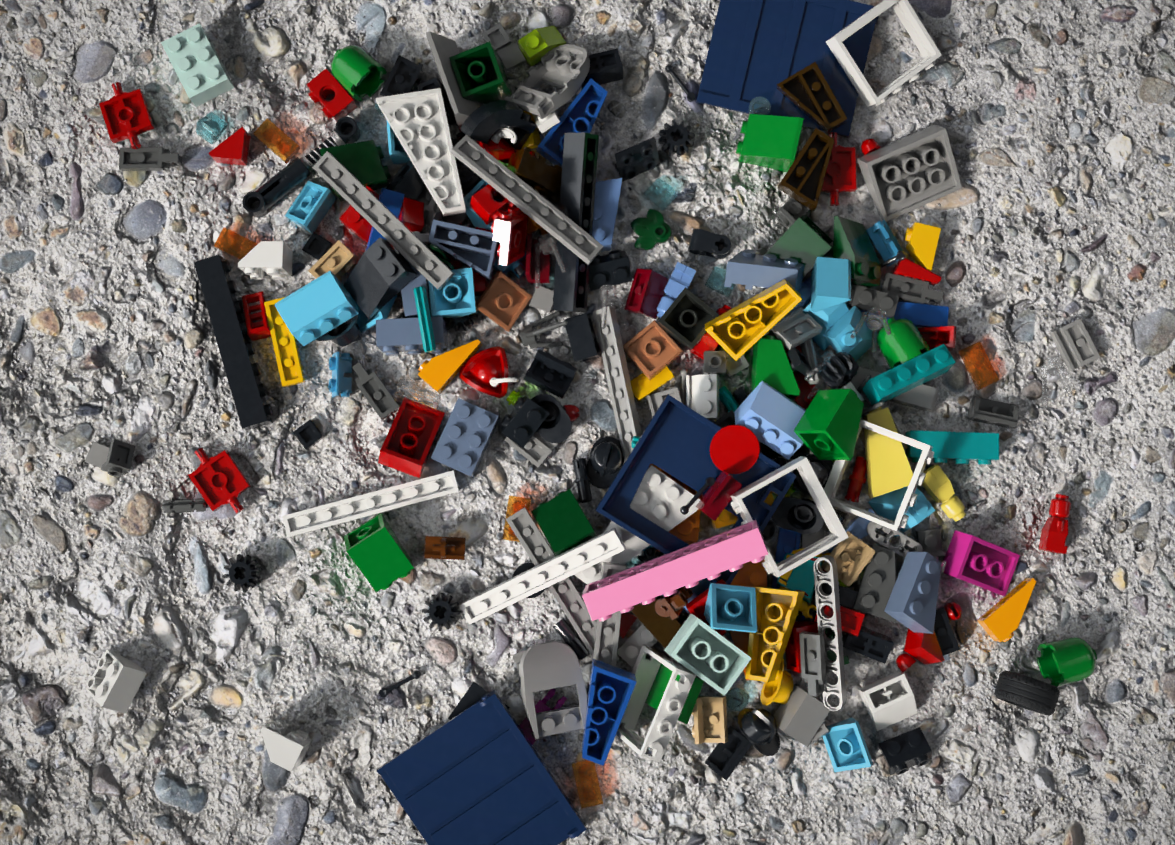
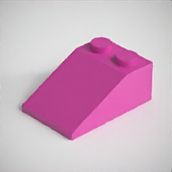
(980, 563)

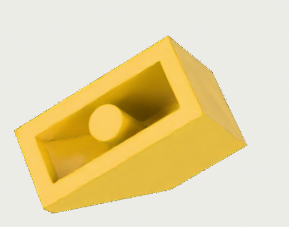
(922, 243)

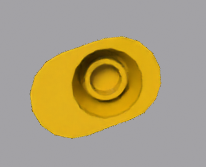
(779, 689)

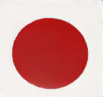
(734, 449)

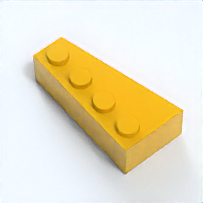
(749, 321)
(775, 620)

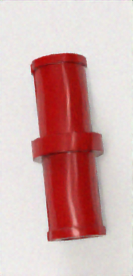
(857, 480)

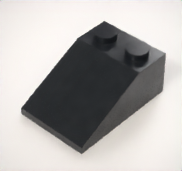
(378, 277)

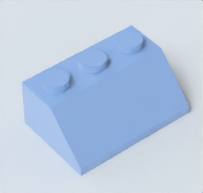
(771, 419)

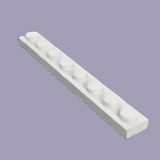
(370, 504)
(542, 576)

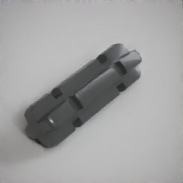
(184, 505)

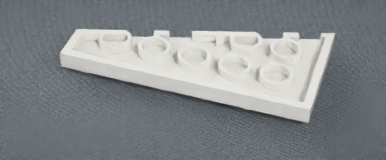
(424, 133)
(656, 500)

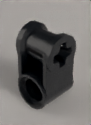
(707, 243)

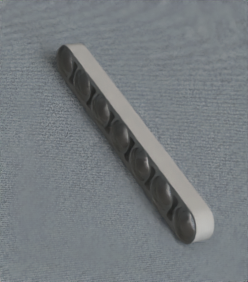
(834, 623)

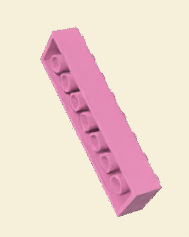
(674, 571)

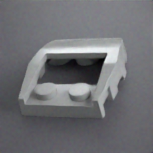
(560, 67)
(550, 667)

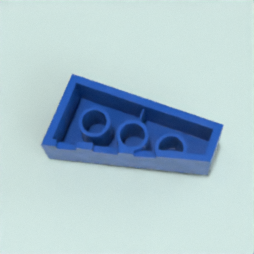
(576, 119)
(607, 701)

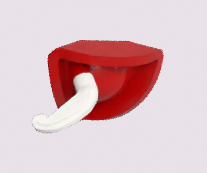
(498, 146)
(488, 372)

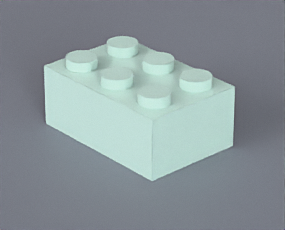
(197, 65)
(707, 654)

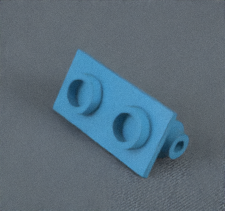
(884, 241)
(339, 366)

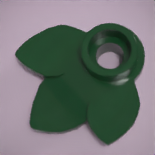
(647, 230)
(440, 254)

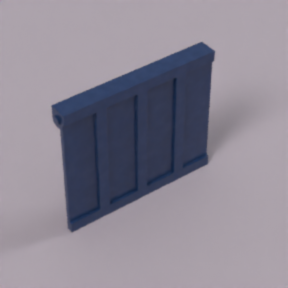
(770, 40)
(481, 783)

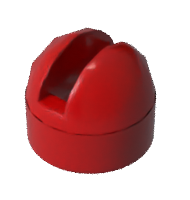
(869, 146)
(572, 411)
(950, 614)
(905, 661)

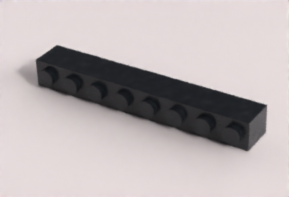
(576, 203)
(233, 342)

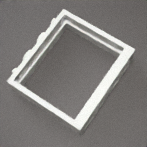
(916, 31)
(909, 498)
(822, 502)
(668, 709)

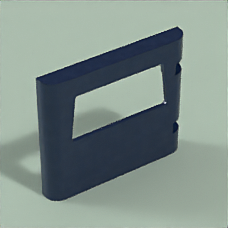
(680, 445)

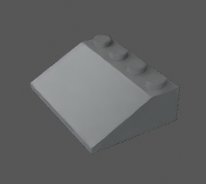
(442, 49)
(910, 172)

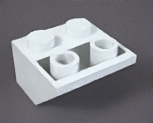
(268, 259)
(115, 681)
(888, 700)
(284, 745)

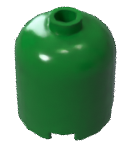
(357, 71)
(903, 342)
(1066, 660)

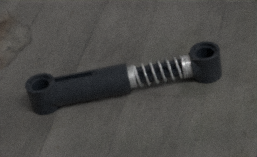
(297, 170)

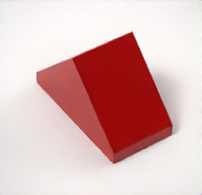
(233, 149)
(412, 214)
(939, 335)
(923, 647)

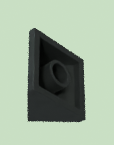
(687, 318)

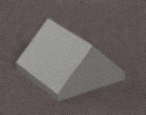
(801, 716)

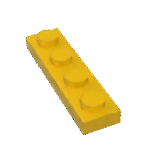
(284, 347)

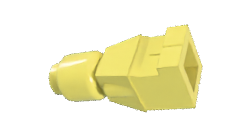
(941, 490)

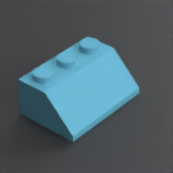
(317, 308)

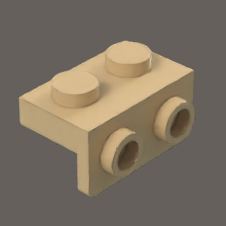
(337, 259)
(851, 558)
(710, 720)

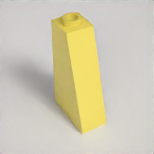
(885, 457)

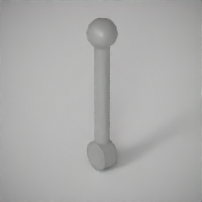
(683, 372)
(358, 810)

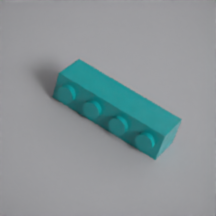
(909, 375)
(956, 446)

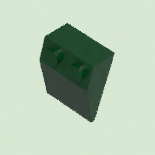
(854, 244)

